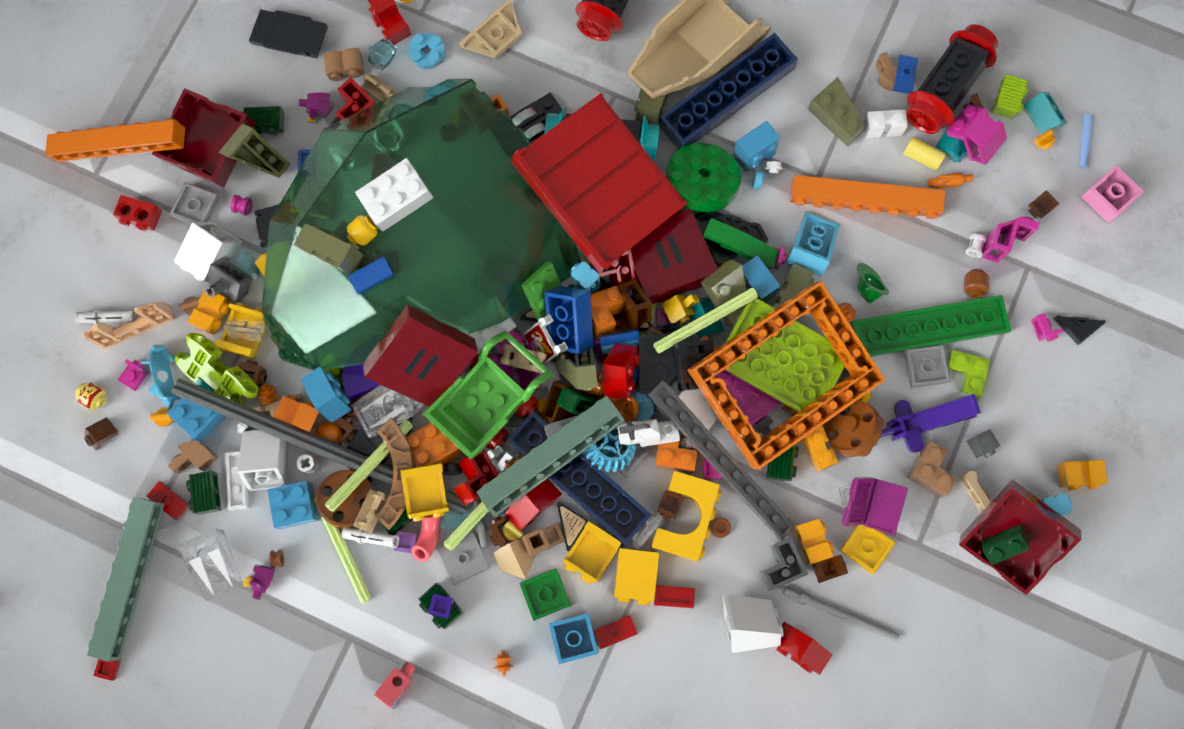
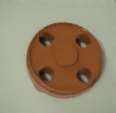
(855, 430)
(350, 506)

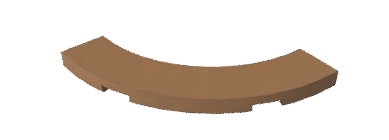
(401, 459)

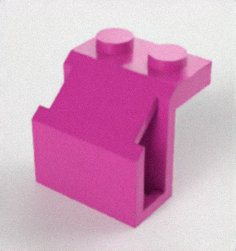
(978, 132)
(1019, 229)

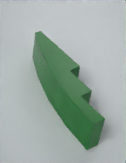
(741, 243)

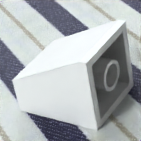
(203, 246)
(696, 403)
(262, 461)
(751, 623)

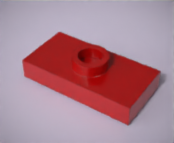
(174, 504)
(674, 596)
(615, 632)

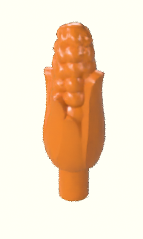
(950, 180)

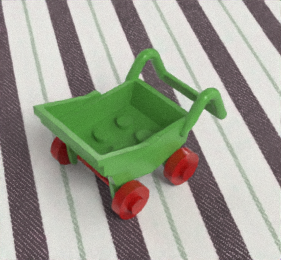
(484, 401)

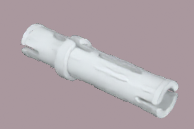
(98, 317)
(373, 538)

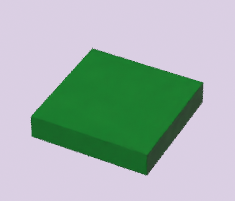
(545, 594)

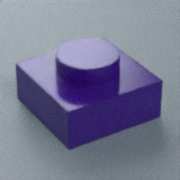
(441, 606)

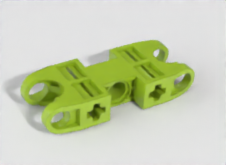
(205, 364)

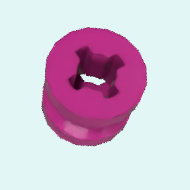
(241, 205)

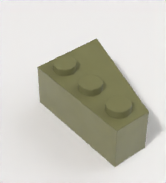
(649, 107)
(837, 112)
(254, 151)
(329, 248)
(795, 282)
(724, 285)
(578, 369)

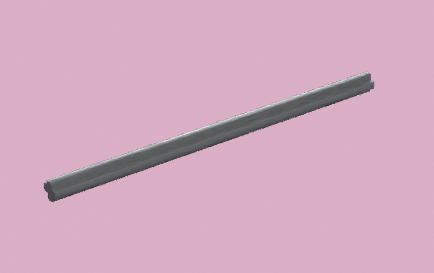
(292, 434)

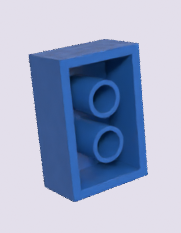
(571, 318)

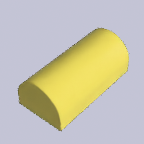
(924, 153)

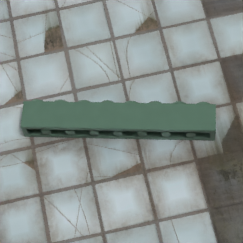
(550, 456)
(125, 579)

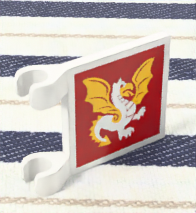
(542, 339)

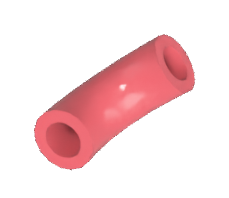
(427, 539)

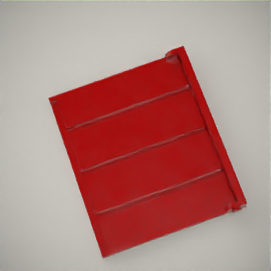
(598, 182)

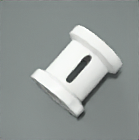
(976, 245)
(307, 458)

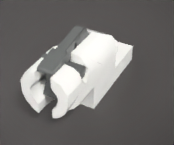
(648, 432)

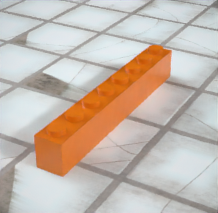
(115, 140)
(867, 196)

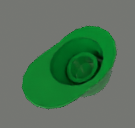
(870, 284)

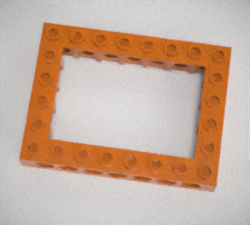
(862, 379)

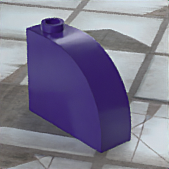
(355, 382)

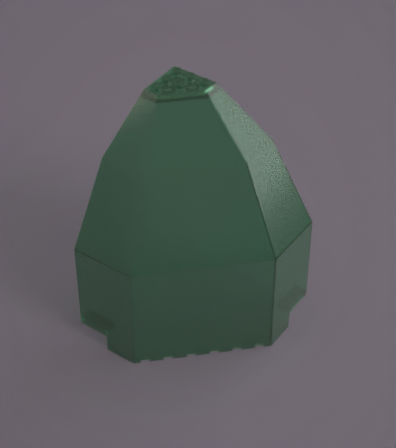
(449, 258)

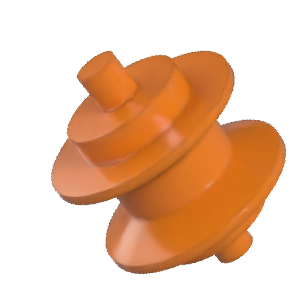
(848, 311)
(267, 394)
(503, 662)

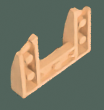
(150, 317)

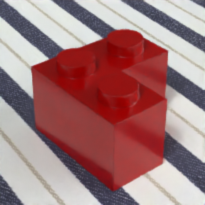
(387, 16)
(355, 99)
(620, 271)
(618, 371)
(478, 472)
(530, 506)
(803, 649)

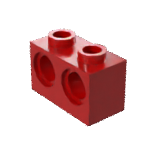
(137, 213)

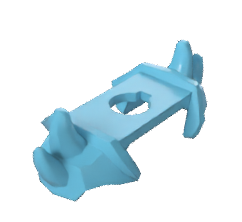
(159, 361)

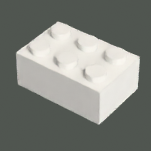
(394, 195)

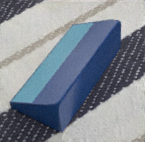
(626, 337)

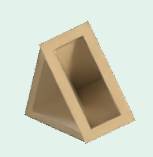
(514, 559)

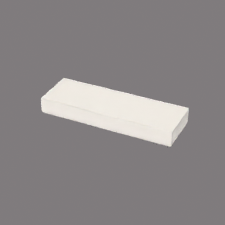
(236, 489)

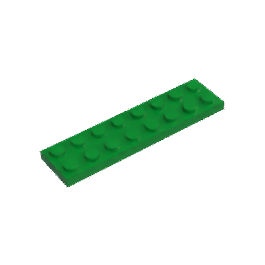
(933, 326)

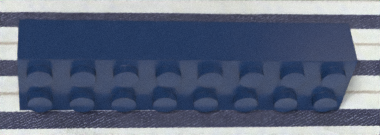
(728, 92)
(587, 485)

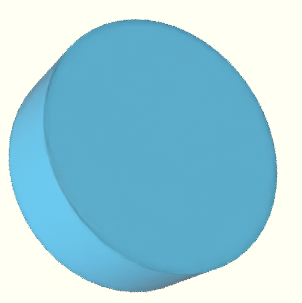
(757, 180)

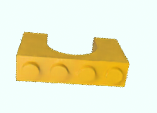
(704, 495)

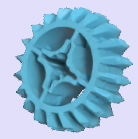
(610, 456)

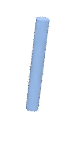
(1085, 141)

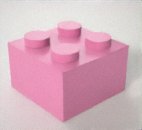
(1112, 194)

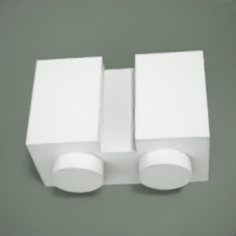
(890, 121)

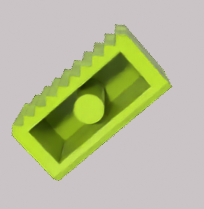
(1009, 96)

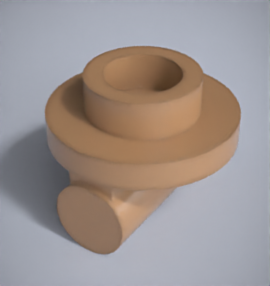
(189, 305)

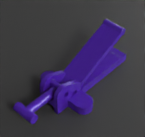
(911, 425)

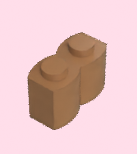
(344, 64)

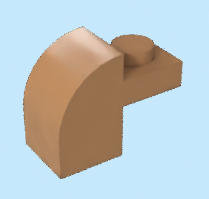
(887, 71)
(195, 453)
(543, 539)

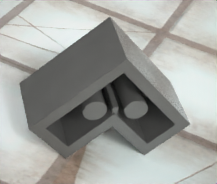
(789, 566)

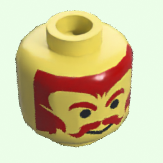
(90, 395)

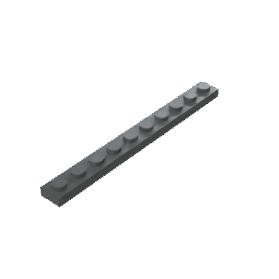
(721, 460)

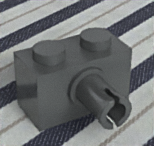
(227, 279)

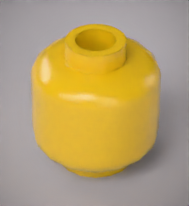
(361, 230)

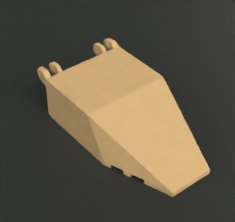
(693, 46)

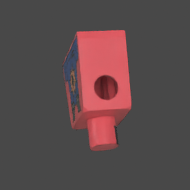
(393, 694)

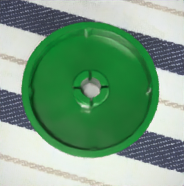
(717, 184)

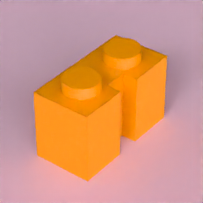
(209, 313)
(819, 454)
(1083, 473)
(813, 541)

